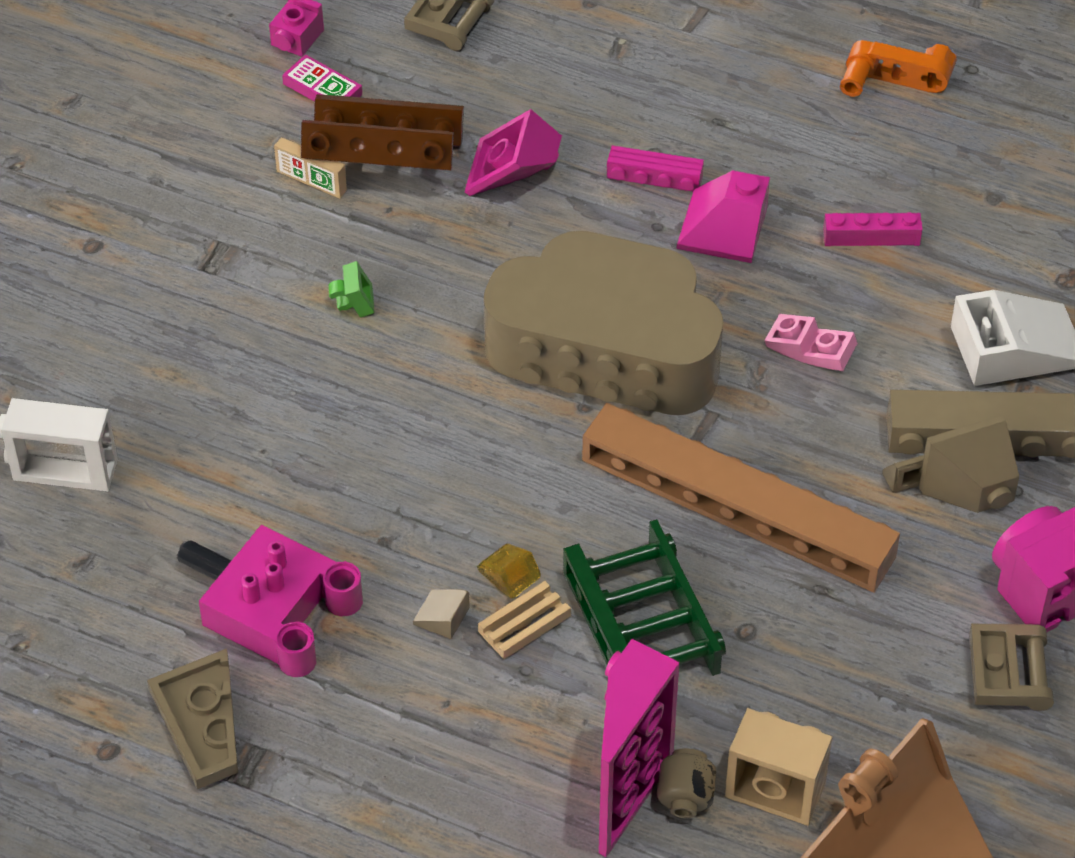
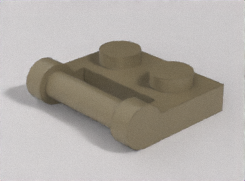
(433, 16)
(997, 665)

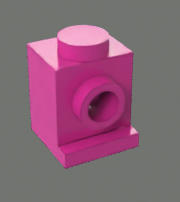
(297, 26)

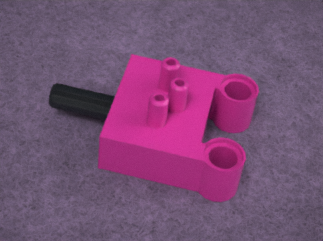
(270, 593)

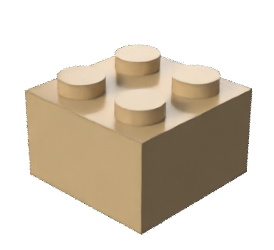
(778, 766)

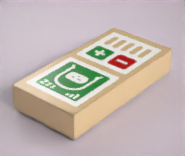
(320, 174)

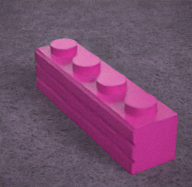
(654, 168)
(872, 229)

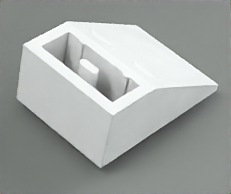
(1012, 336)

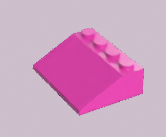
(635, 734)

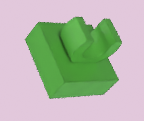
(353, 291)

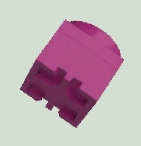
(1039, 566)

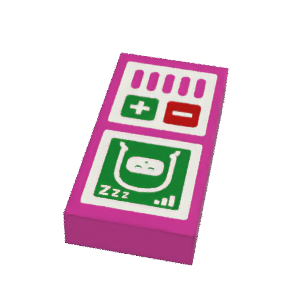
(315, 78)

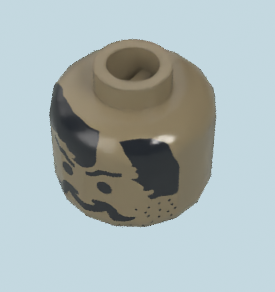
(686, 782)

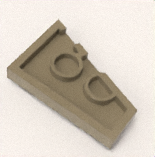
(200, 716)

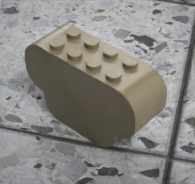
(606, 323)

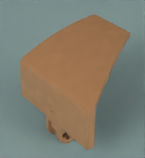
(902, 807)

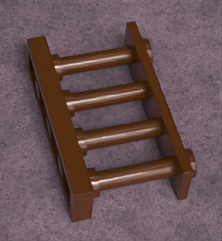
(382, 132)

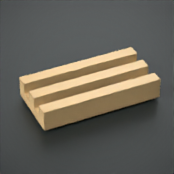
(519, 615)

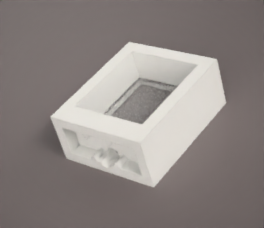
(59, 444)

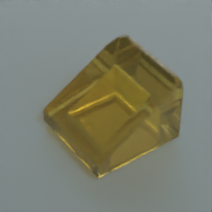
(510, 569)

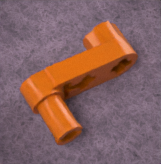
(918, 70)

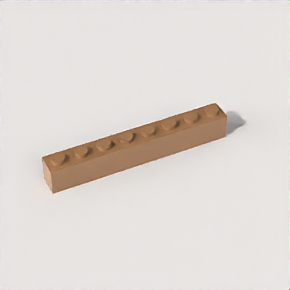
(741, 497)

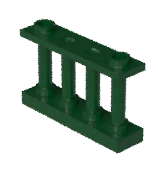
(599, 604)

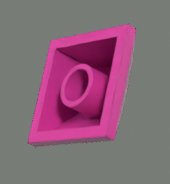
(513, 153)
(726, 216)

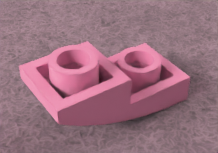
(803, 341)

